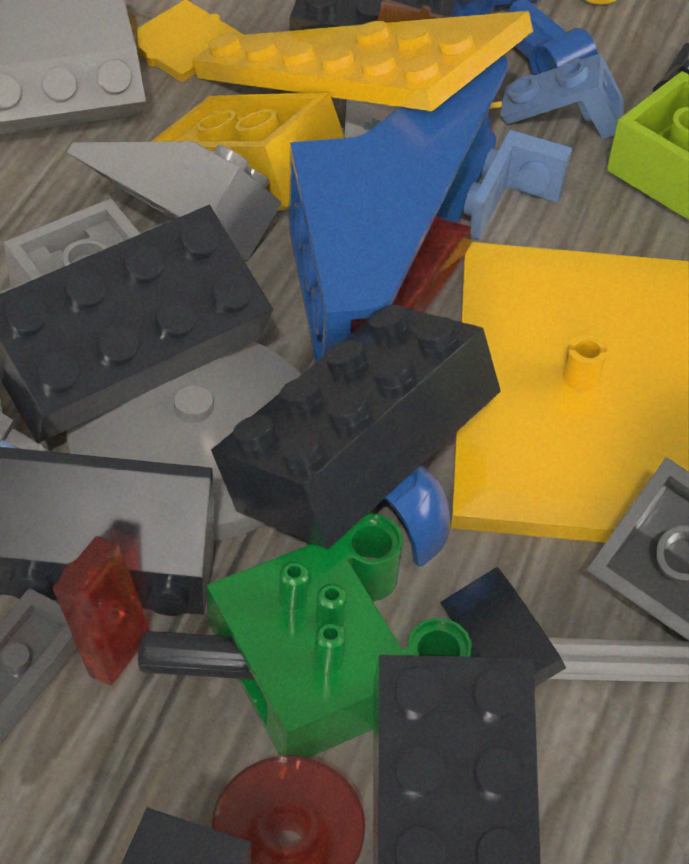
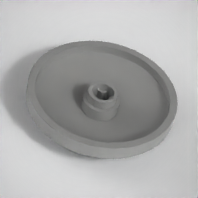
(190, 418)

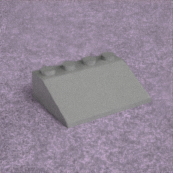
(66, 64)

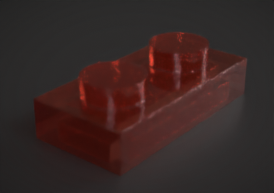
(102, 609)

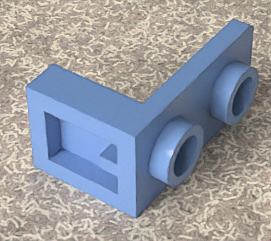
(574, 81)
(522, 165)

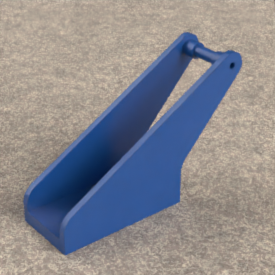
(371, 198)

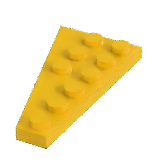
(375, 62)

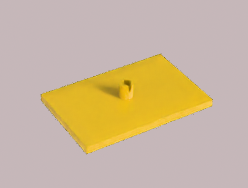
(587, 383)

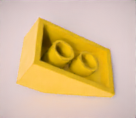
(260, 130)

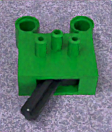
(306, 637)

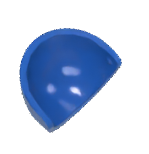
(424, 512)

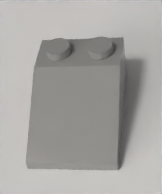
(186, 177)

